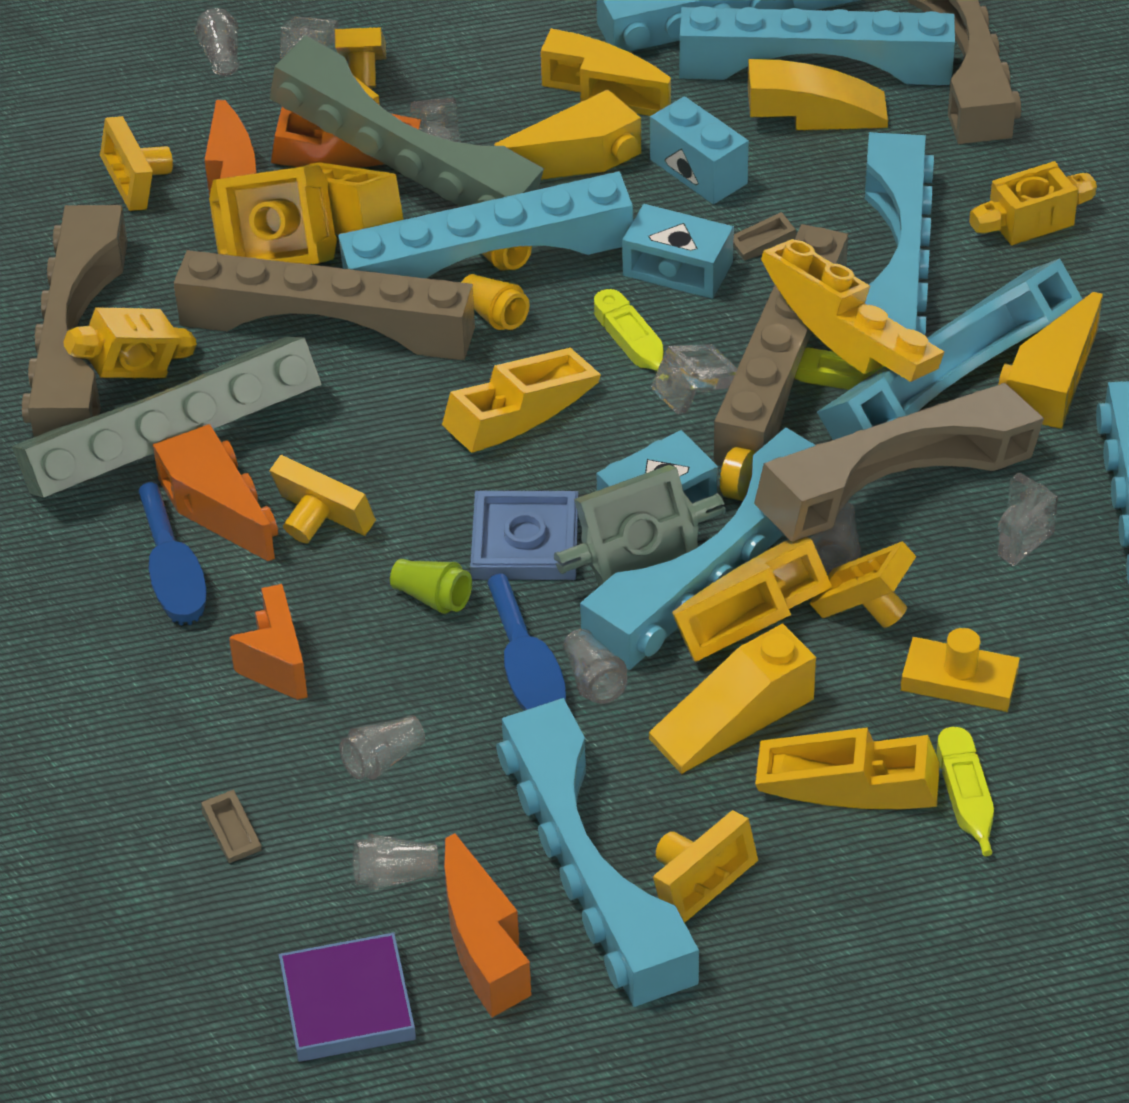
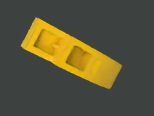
(835, 310)

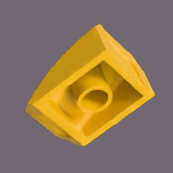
(275, 215)

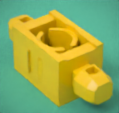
(1032, 203)
(129, 343)

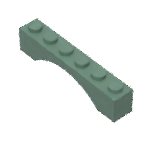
(324, 91)
(128, 433)

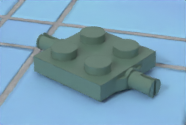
(637, 524)

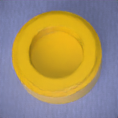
(736, 473)

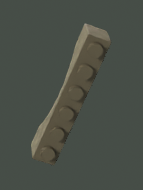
(980, 90)
(88, 257)
(417, 312)
(765, 375)
(975, 431)

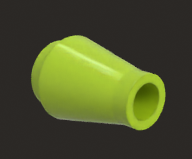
(434, 583)

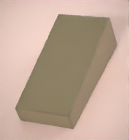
(763, 235)
(230, 826)

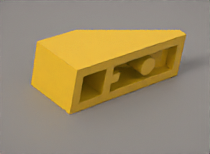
(581, 138)
(361, 197)
(1054, 360)
(738, 699)

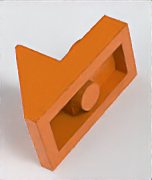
(272, 651)

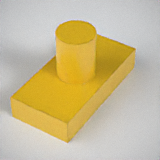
(361, 50)
(131, 165)
(319, 499)
(868, 582)
(960, 671)
(703, 868)

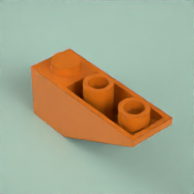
(208, 489)

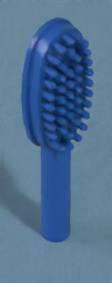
(172, 564)
(527, 660)

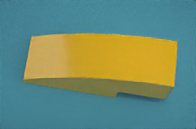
(594, 66)
(814, 96)
(517, 398)
(751, 597)
(850, 770)

